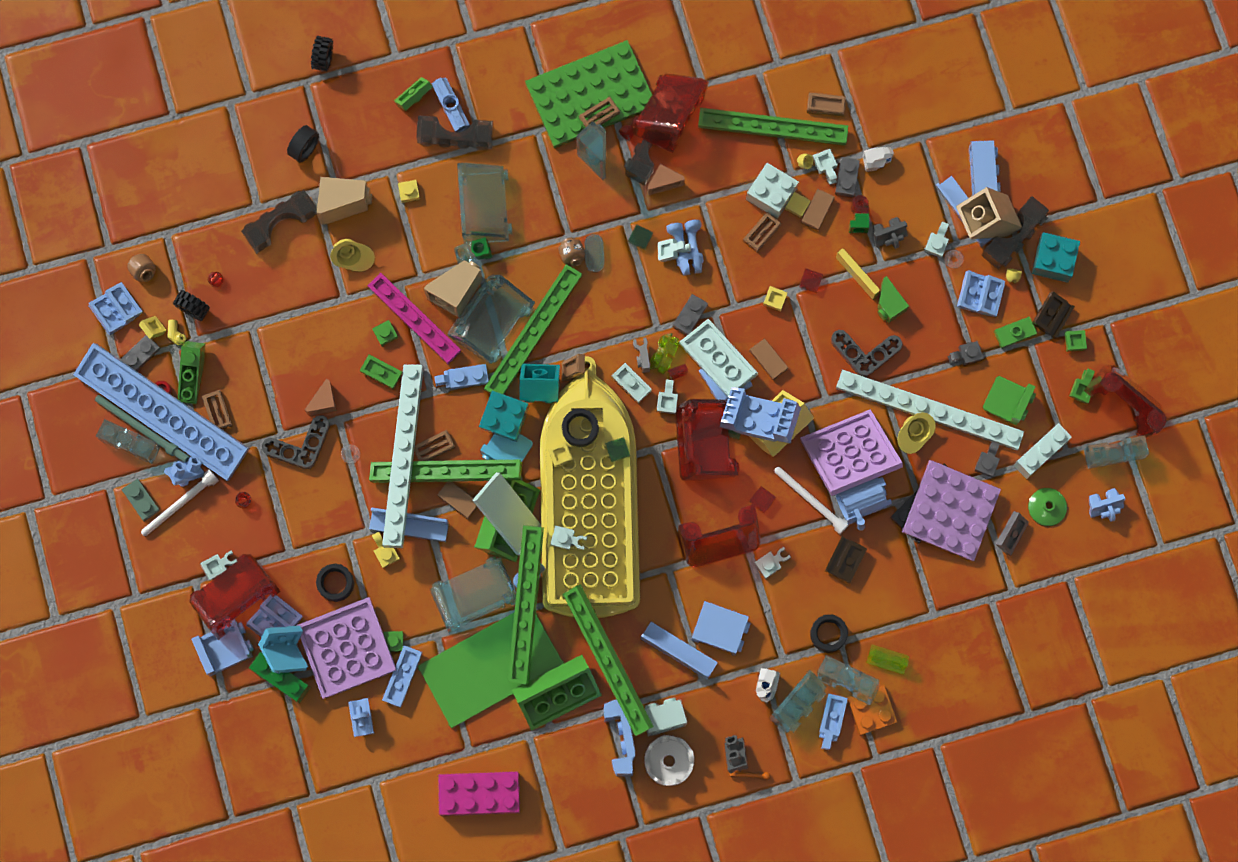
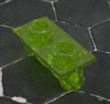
(666, 346)
(887, 659)

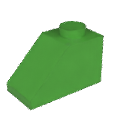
(890, 302)

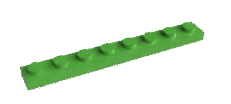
(773, 126)
(533, 330)
(451, 470)
(525, 604)
(608, 660)

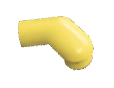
(174, 335)

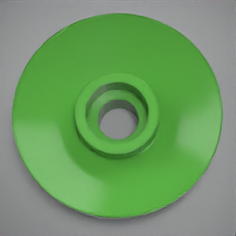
(1039, 511)

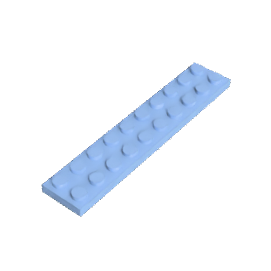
(161, 411)

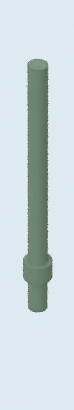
(170, 448)

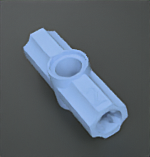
(446, 95)

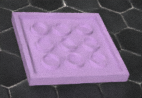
(851, 452)
(951, 510)
(346, 648)

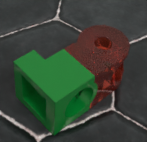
(860, 209)

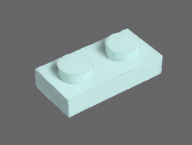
(631, 383)

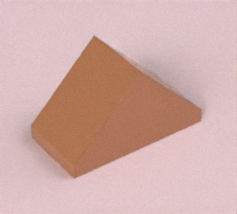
(664, 180)
(322, 401)

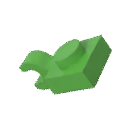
(1079, 386)

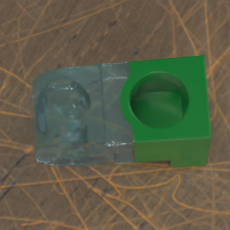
(473, 251)

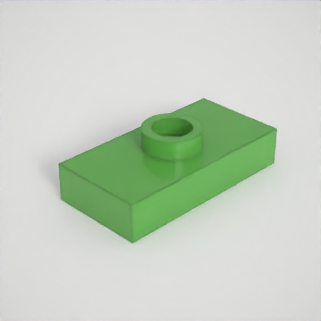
(413, 94)
(1015, 332)
(381, 371)

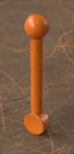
(766, 775)

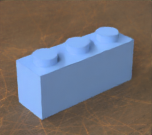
(983, 166)

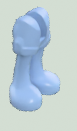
(691, 229)

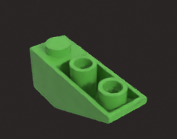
(190, 371)

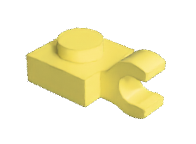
(385, 555)

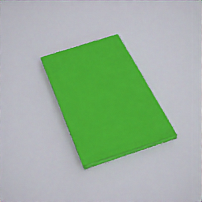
(477, 669)

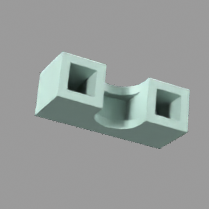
(1042, 451)

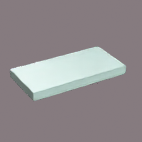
(718, 357)
(505, 511)

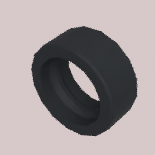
(303, 143)
(580, 413)
(332, 568)
(814, 633)

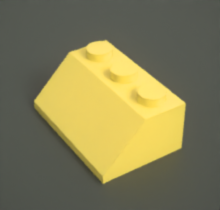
(804, 419)

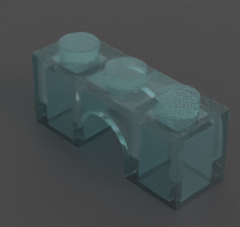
(127, 440)
(1107, 454)
(837, 673)

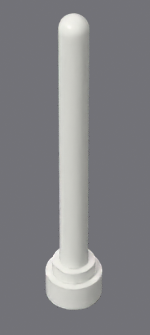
(207, 480)
(838, 523)

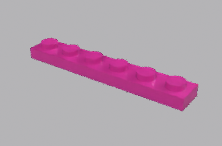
(414, 318)

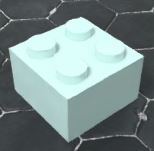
(772, 190)
(666, 716)

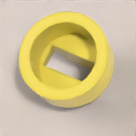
(805, 163)
(1013, 275)

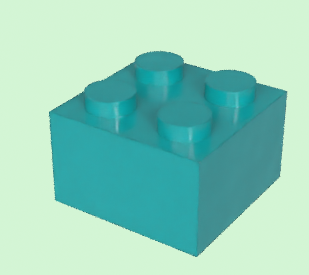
(1055, 257)
(539, 383)
(504, 416)

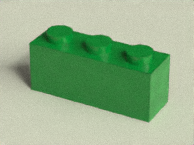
(283, 681)

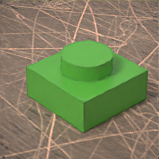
(385, 333)
(1075, 340)
(394, 640)

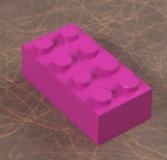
(479, 793)

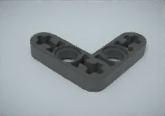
(861, 358)
(300, 453)

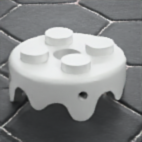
(676, 748)

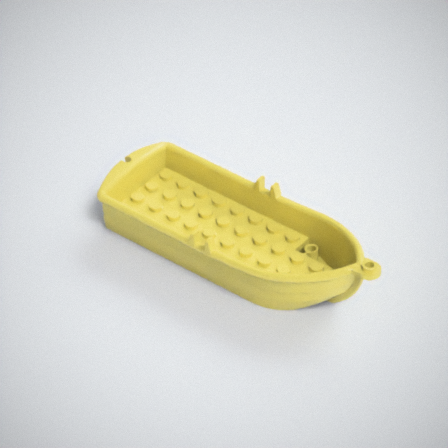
(593, 499)

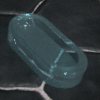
(594, 252)

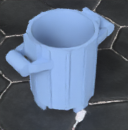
(863, 501)

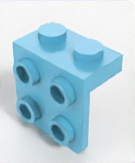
(506, 449)
(281, 649)

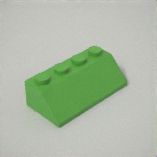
(490, 540)
(556, 692)

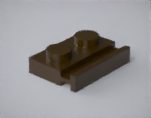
(1053, 314)
(845, 560)

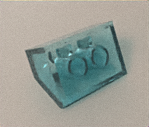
(592, 148)
(799, 702)

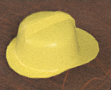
(352, 255)
(916, 432)

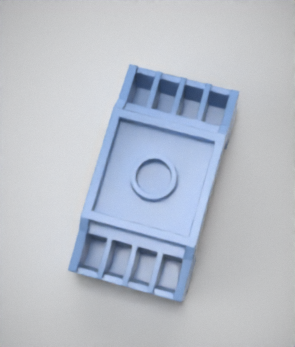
(760, 416)
(621, 766)

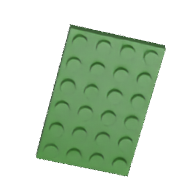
(584, 83)

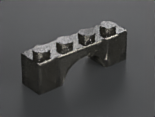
(477, 135)
(640, 166)
(297, 207)
(1001, 249)

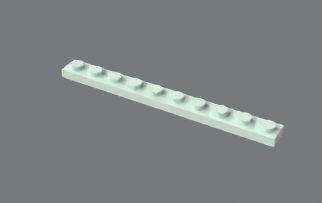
(941, 413)
(403, 456)

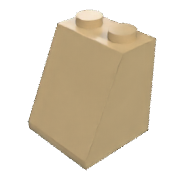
(341, 198)
(988, 215)
(455, 287)

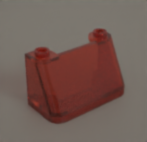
(669, 109)
(1151, 413)
(702, 442)
(721, 544)
(232, 594)

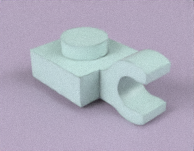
(826, 163)
(937, 242)
(670, 248)
(667, 401)

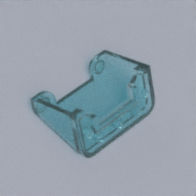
(483, 202)
(490, 317)
(473, 593)

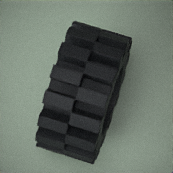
(322, 53)
(191, 305)

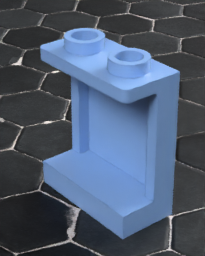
(721, 628)
(223, 653)

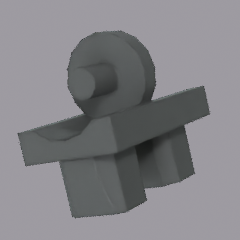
(891, 234)
(735, 754)

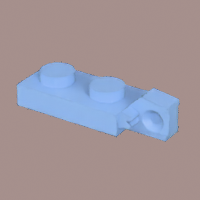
(463, 377)
(832, 720)

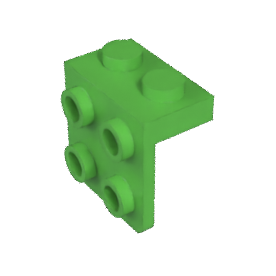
(1009, 400)

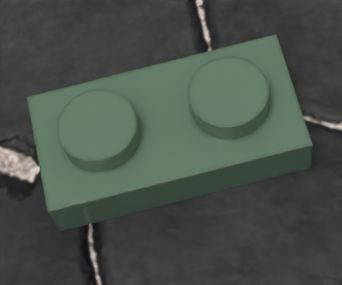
(140, 499)

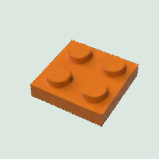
(872, 716)

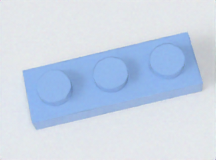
(402, 676)

